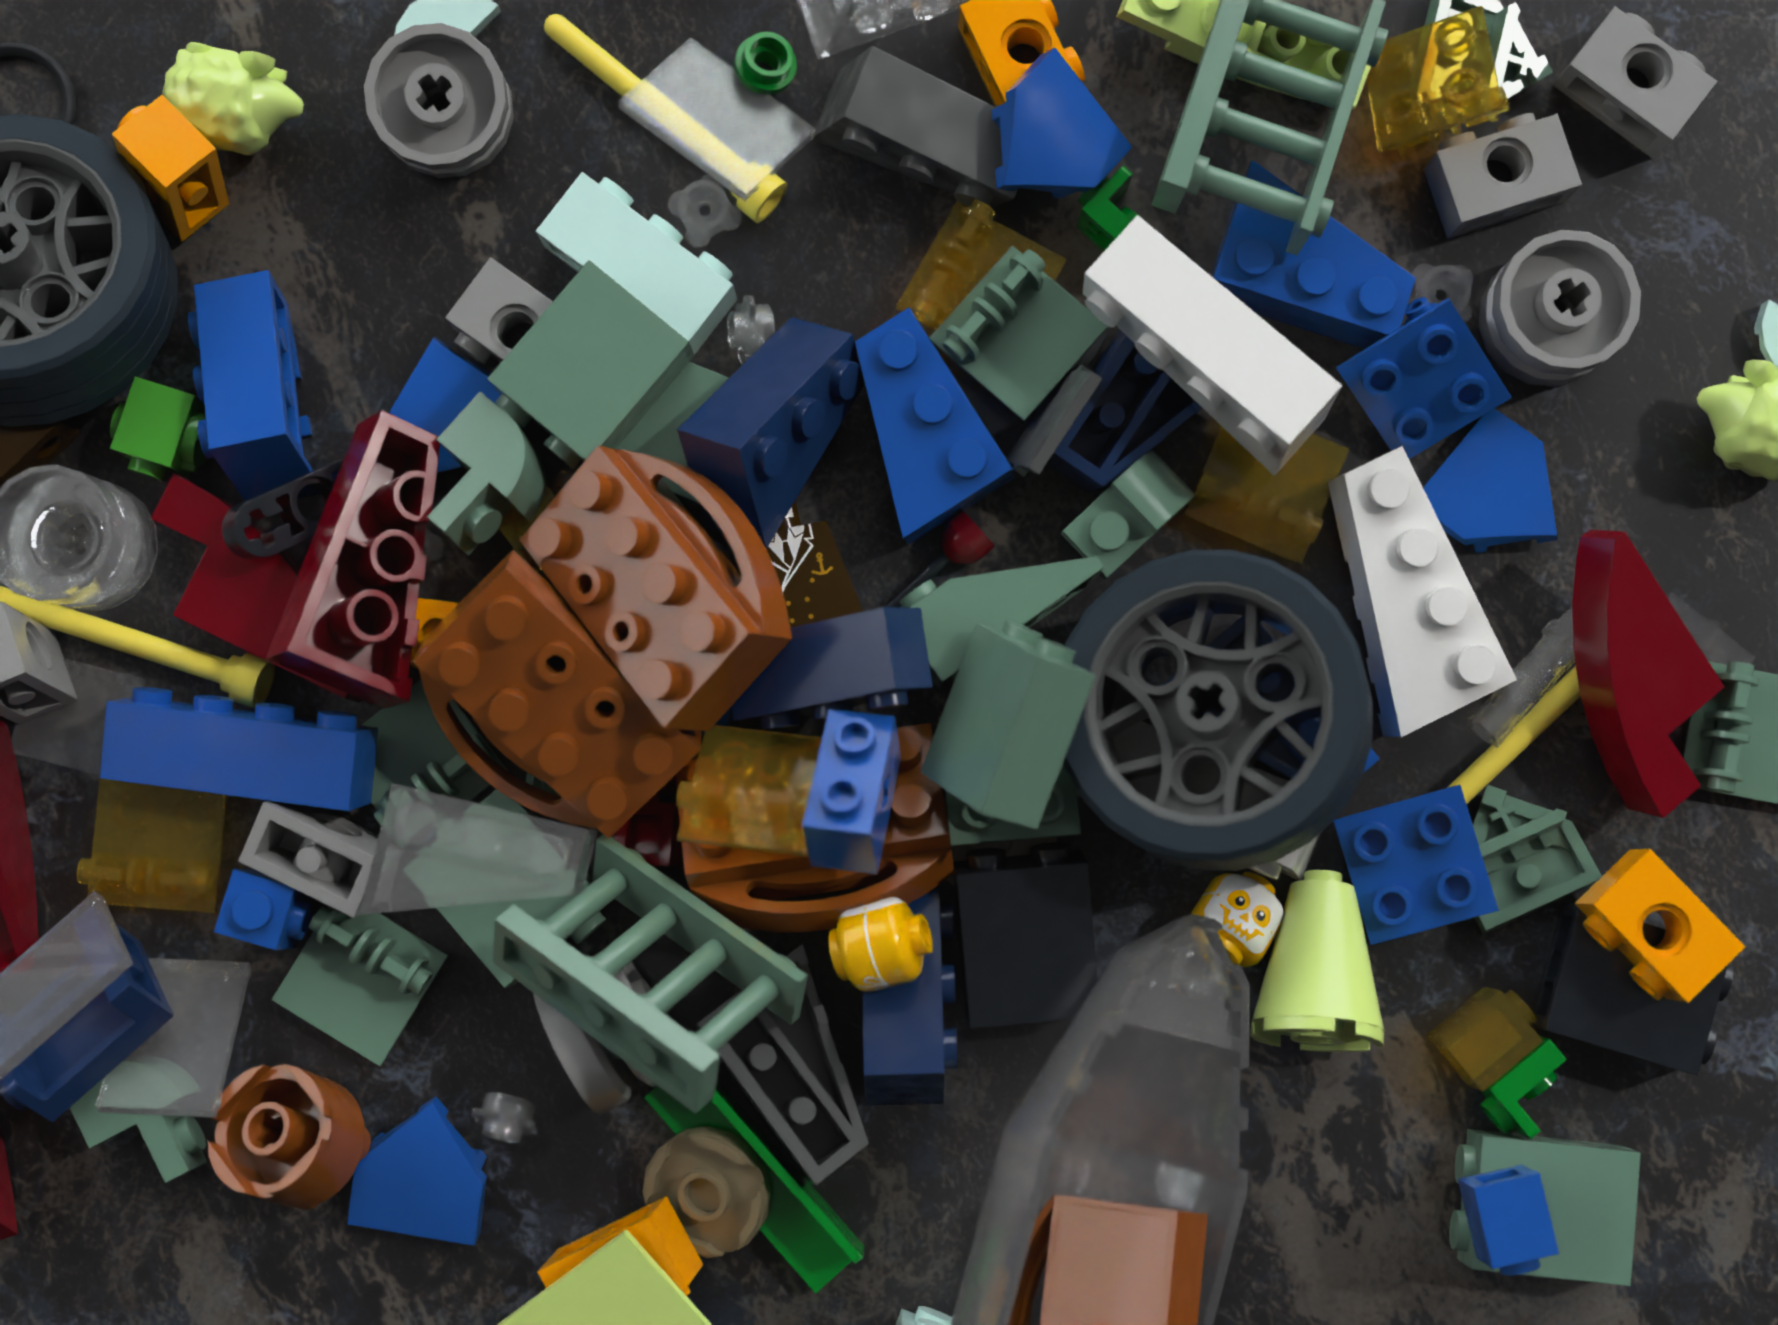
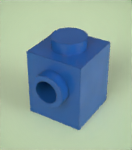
(263, 911)
(1509, 1219)

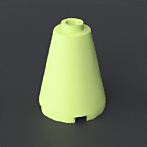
(1320, 972)

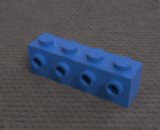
(239, 751)

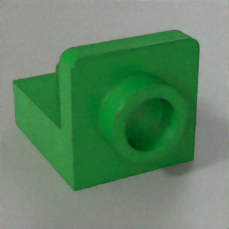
(1099, 216)
(1527, 1079)

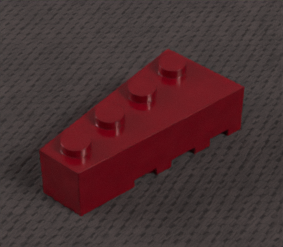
(361, 577)

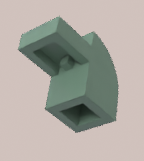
(501, 474)
(1129, 512)
(172, 1140)

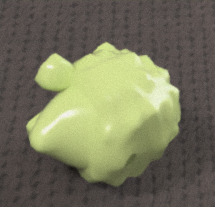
(231, 96)
(1746, 419)

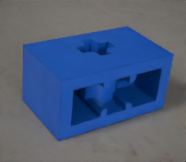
(852, 791)

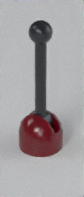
(960, 543)

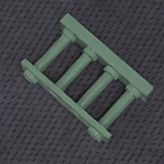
(1209, 114)
(635, 1023)

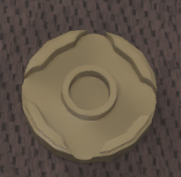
(713, 1186)

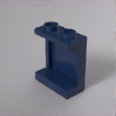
(91, 1040)

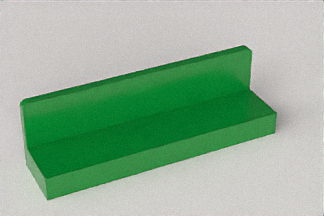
(799, 1219)

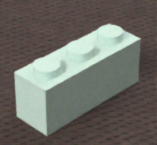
(639, 255)

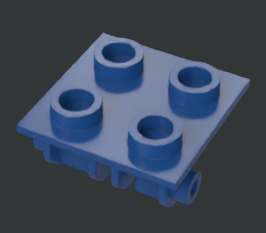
(1424, 378)
(1415, 865)

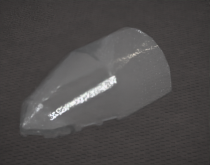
(1127, 1111)

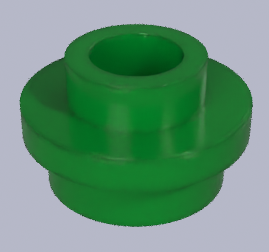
(770, 49)

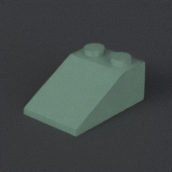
(990, 599)

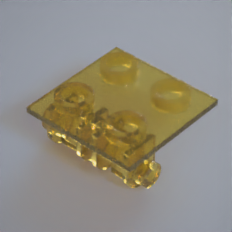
(1435, 82)
(960, 259)
(1265, 509)
(749, 790)
(155, 847)

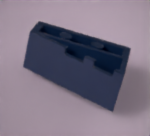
(1122, 418)
(774, 421)
(840, 665)
(904, 1023)

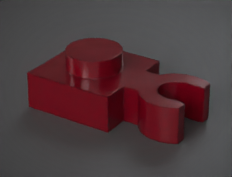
(655, 830)

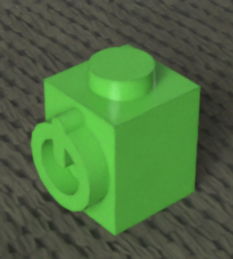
(158, 430)

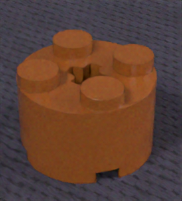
(287, 1136)

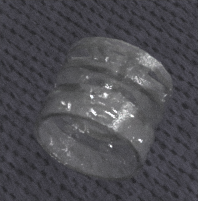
(43, 532)

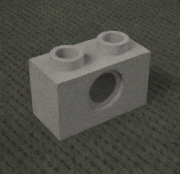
(1641, 115)
(1473, 199)
(491, 308)
(30, 668)
(312, 853)

